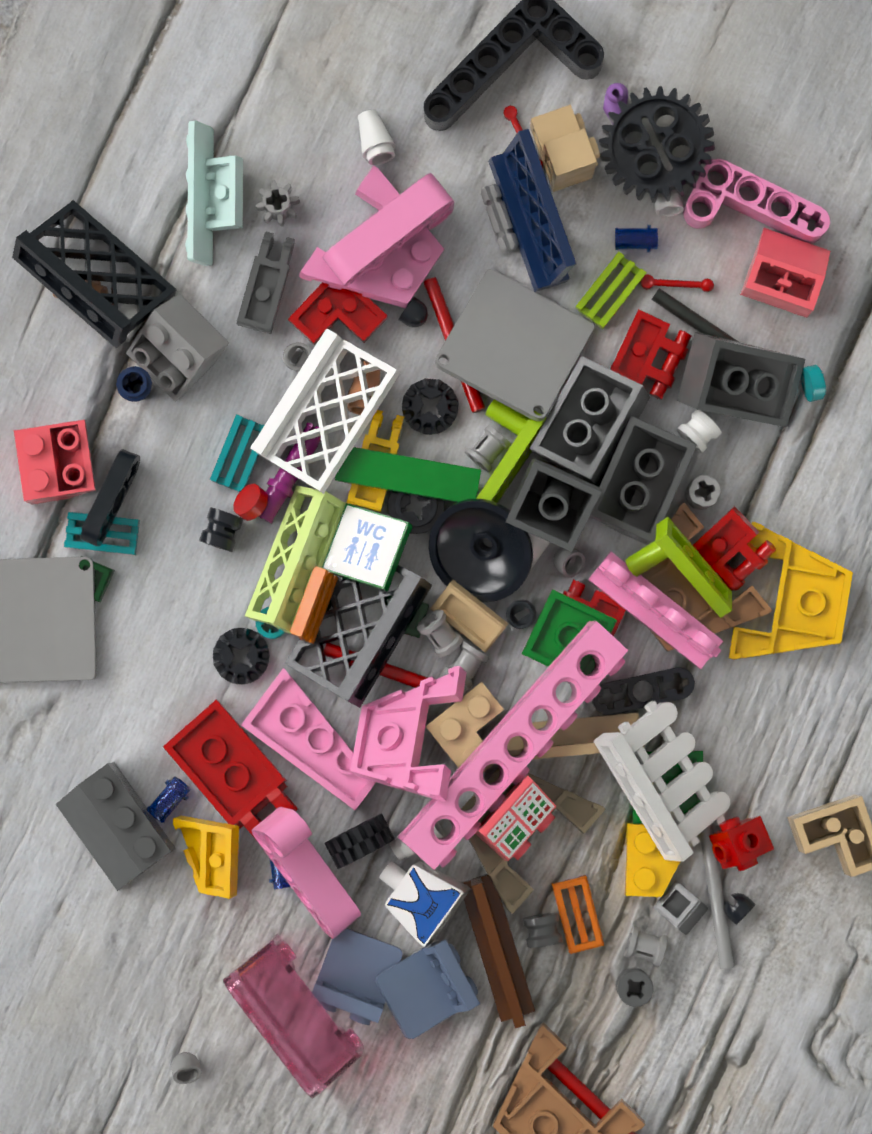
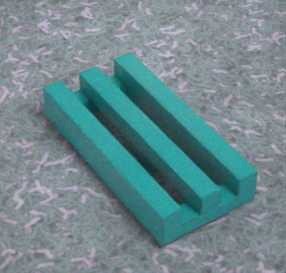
(229, 442)
(71, 530)

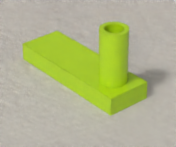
(517, 454)
(673, 544)

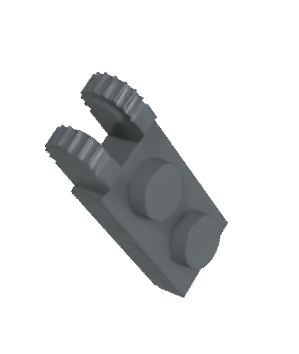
(265, 286)

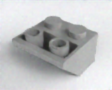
(176, 346)

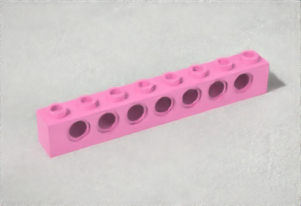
(517, 722)

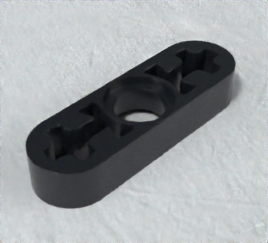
(110, 497)
(667, 676)

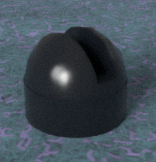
(414, 314)
(519, 606)
(740, 909)

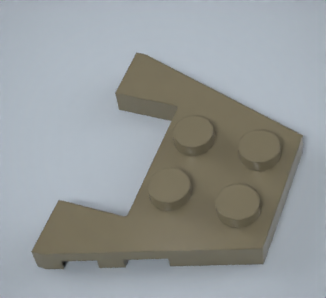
(507, 882)

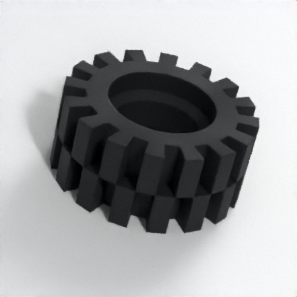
(359, 841)

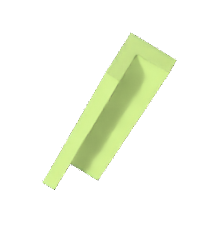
(314, 537)

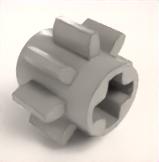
(268, 201)

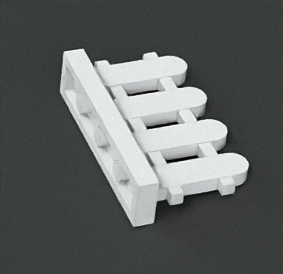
(647, 792)

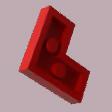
(329, 305)

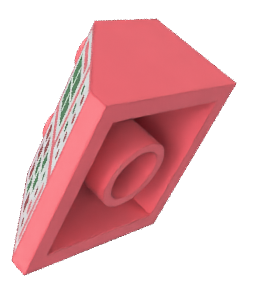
(516, 819)

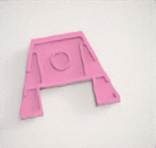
(396, 276)
(393, 735)

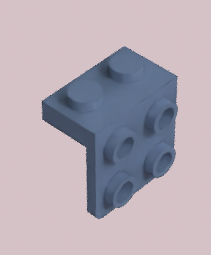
(350, 975)
(427, 988)

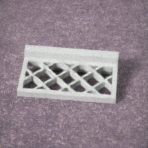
(299, 403)

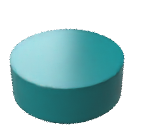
(813, 383)

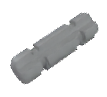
(499, 218)

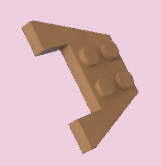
(677, 587)
(541, 1108)

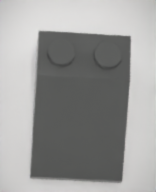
(740, 380)

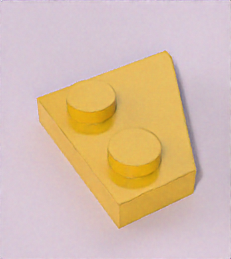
(211, 854)
(645, 868)

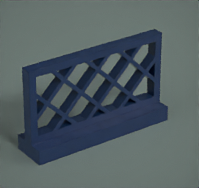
(533, 213)

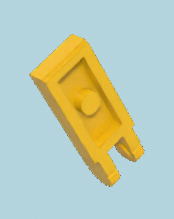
(370, 497)

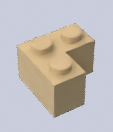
(564, 147)
(458, 724)
(840, 824)

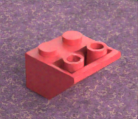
(786, 273)
(54, 462)

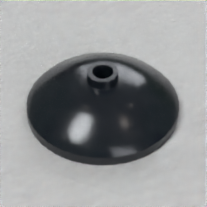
(461, 555)

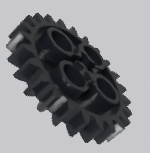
(685, 130)

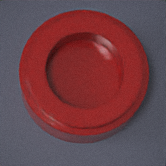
(250, 502)

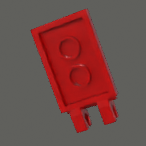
(228, 767)

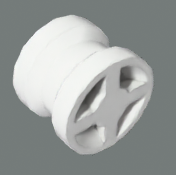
(699, 430)

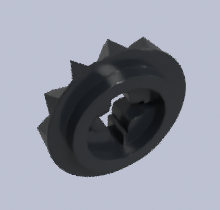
(429, 423)
(430, 513)
(257, 654)

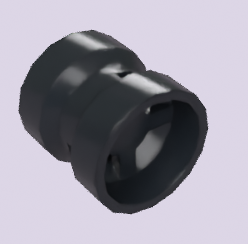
(221, 529)

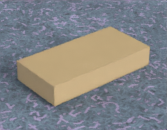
(470, 616)

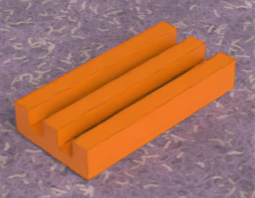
(313, 604)
(585, 944)

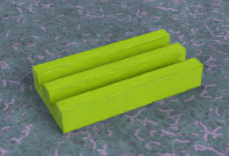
(629, 266)

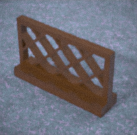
(498, 951)

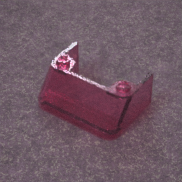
(292, 1017)

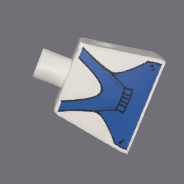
(422, 899)

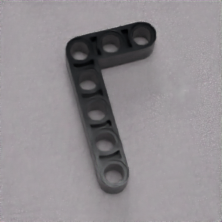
(506, 53)

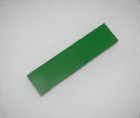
(409, 475)

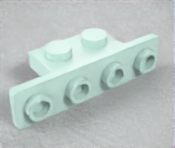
(213, 193)

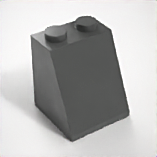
(552, 504)

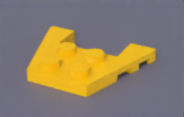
(808, 602)

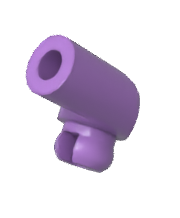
(615, 93)

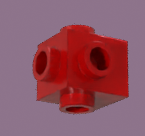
(740, 842)

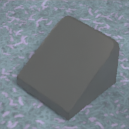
(681, 907)

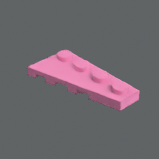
(304, 737)

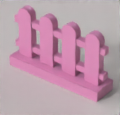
(656, 611)

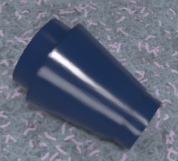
(130, 377)

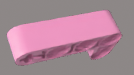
(417, 207)
(760, 208)
(286, 843)

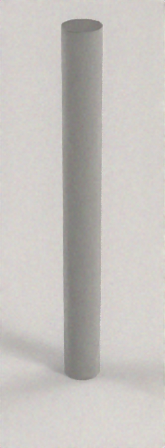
(716, 901)

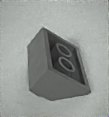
(589, 420)
(642, 480)
(115, 825)

